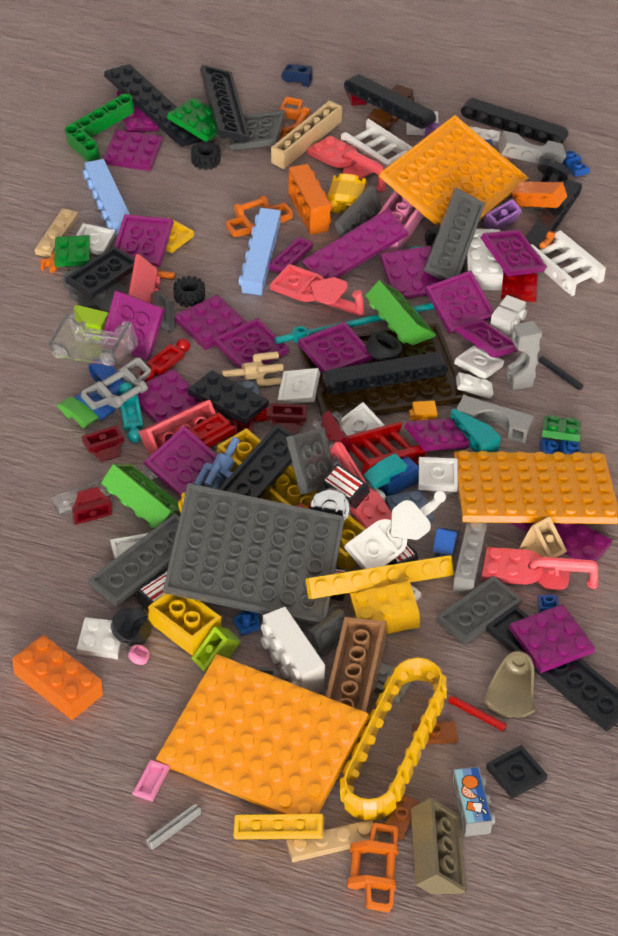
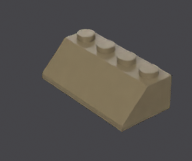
(437, 848)

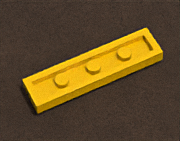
(279, 826)

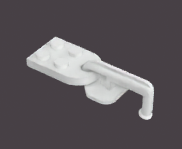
(379, 547)

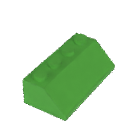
(399, 314)
(140, 494)

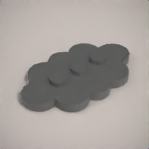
(101, 301)

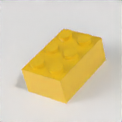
(388, 603)
(183, 620)

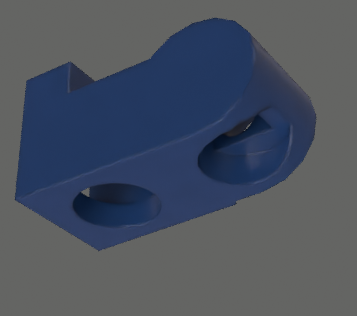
(298, 73)

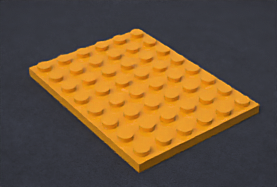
(450, 160)
(535, 486)
(263, 738)

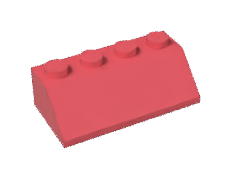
(144, 279)
(160, 432)

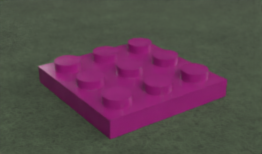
(133, 150)
(144, 237)
(513, 252)
(406, 272)
(459, 301)
(144, 318)
(208, 320)
(249, 339)
(335, 348)
(166, 396)
(180, 460)
(552, 638)

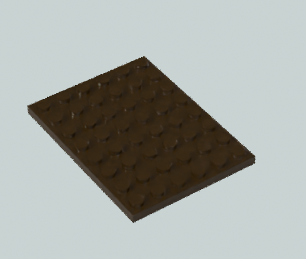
(396, 396)

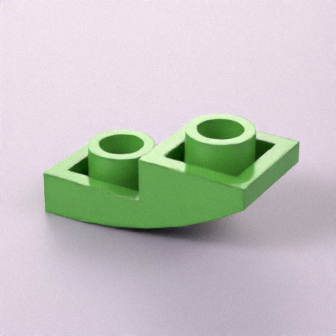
(79, 411)

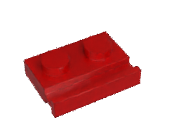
(213, 430)

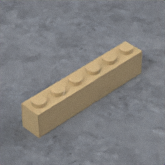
(306, 134)

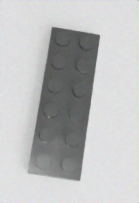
(454, 235)
(137, 564)

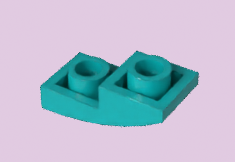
(383, 470)

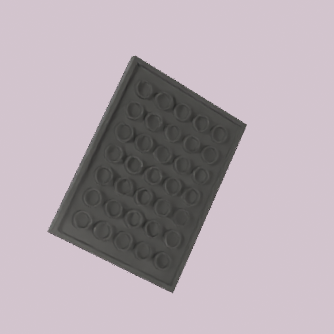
(252, 553)

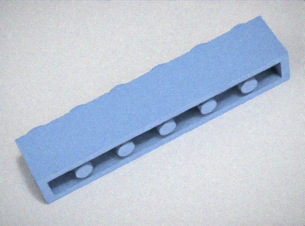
(105, 193)
(260, 252)

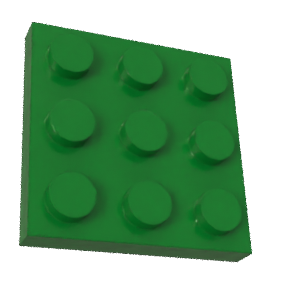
(194, 118)

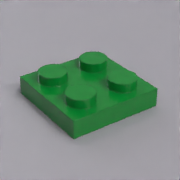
(72, 250)
(561, 428)

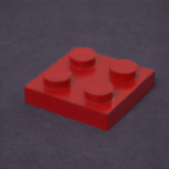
(520, 287)

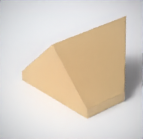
(544, 539)

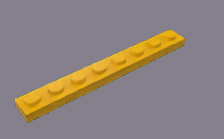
(379, 576)

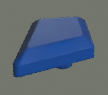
(247, 622)

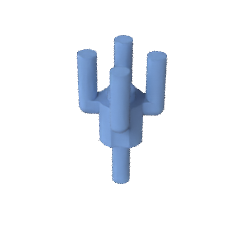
(220, 469)

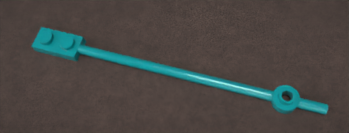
(301, 331)

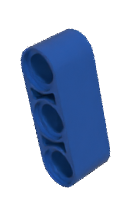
(100, 372)

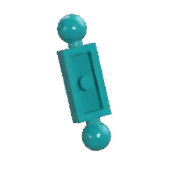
(131, 414)

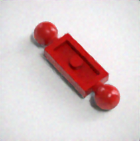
(167, 358)

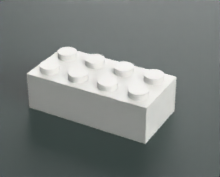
(482, 263)
(292, 651)

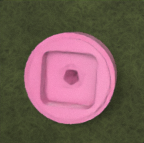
(139, 654)

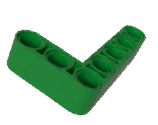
(80, 132)

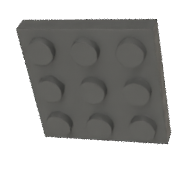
(263, 130)
(310, 459)

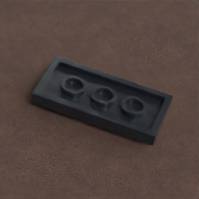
(101, 272)
(228, 397)

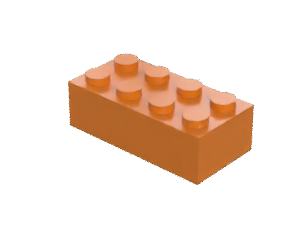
(309, 199)
(57, 677)

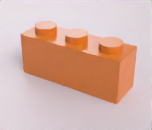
(539, 194)

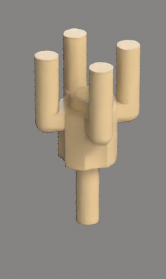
(257, 370)

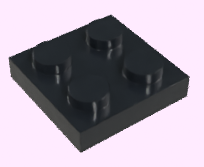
(516, 771)

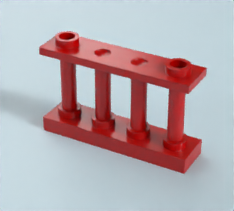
(382, 435)

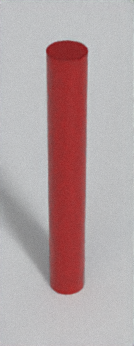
(477, 713)

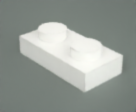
(488, 134)
(474, 385)

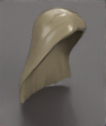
(513, 686)

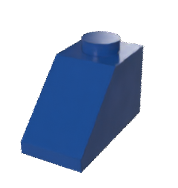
(445, 541)

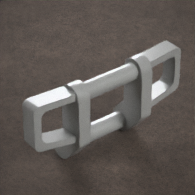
(114, 400)

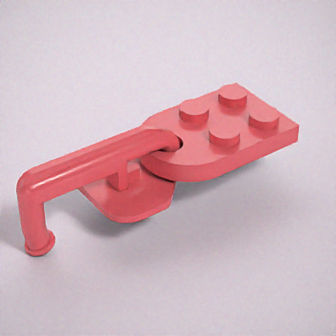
(342, 155)
(309, 286)
(373, 506)
(527, 567)

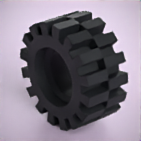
(205, 155)
(189, 284)

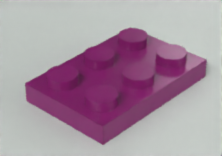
(487, 338)
(437, 434)

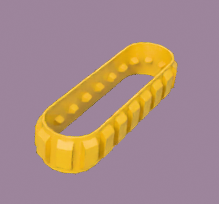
(407, 671)

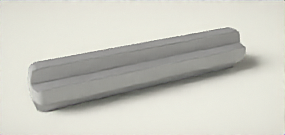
(173, 826)

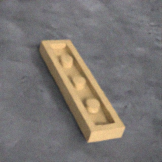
(59, 228)
(333, 841)

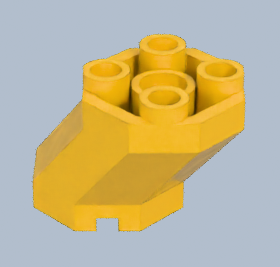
(345, 191)

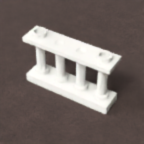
(380, 136)
(579, 257)

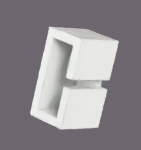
(508, 314)

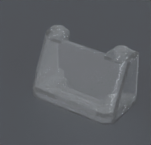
(83, 344)

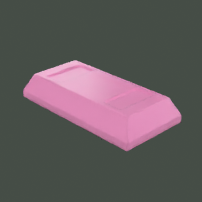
(151, 780)

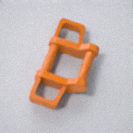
(299, 114)
(245, 223)
(367, 881)

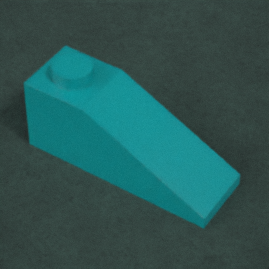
(481, 435)

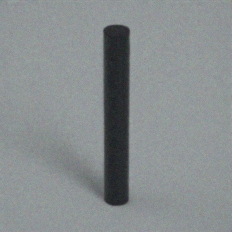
(561, 373)

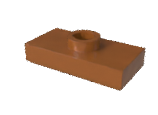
(442, 733)
(402, 816)

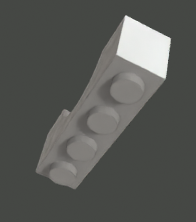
(515, 147)
(522, 371)
(515, 423)
(469, 557)

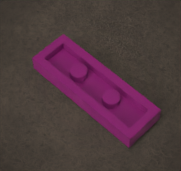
(291, 254)

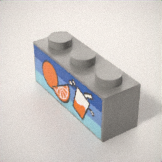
(472, 801)

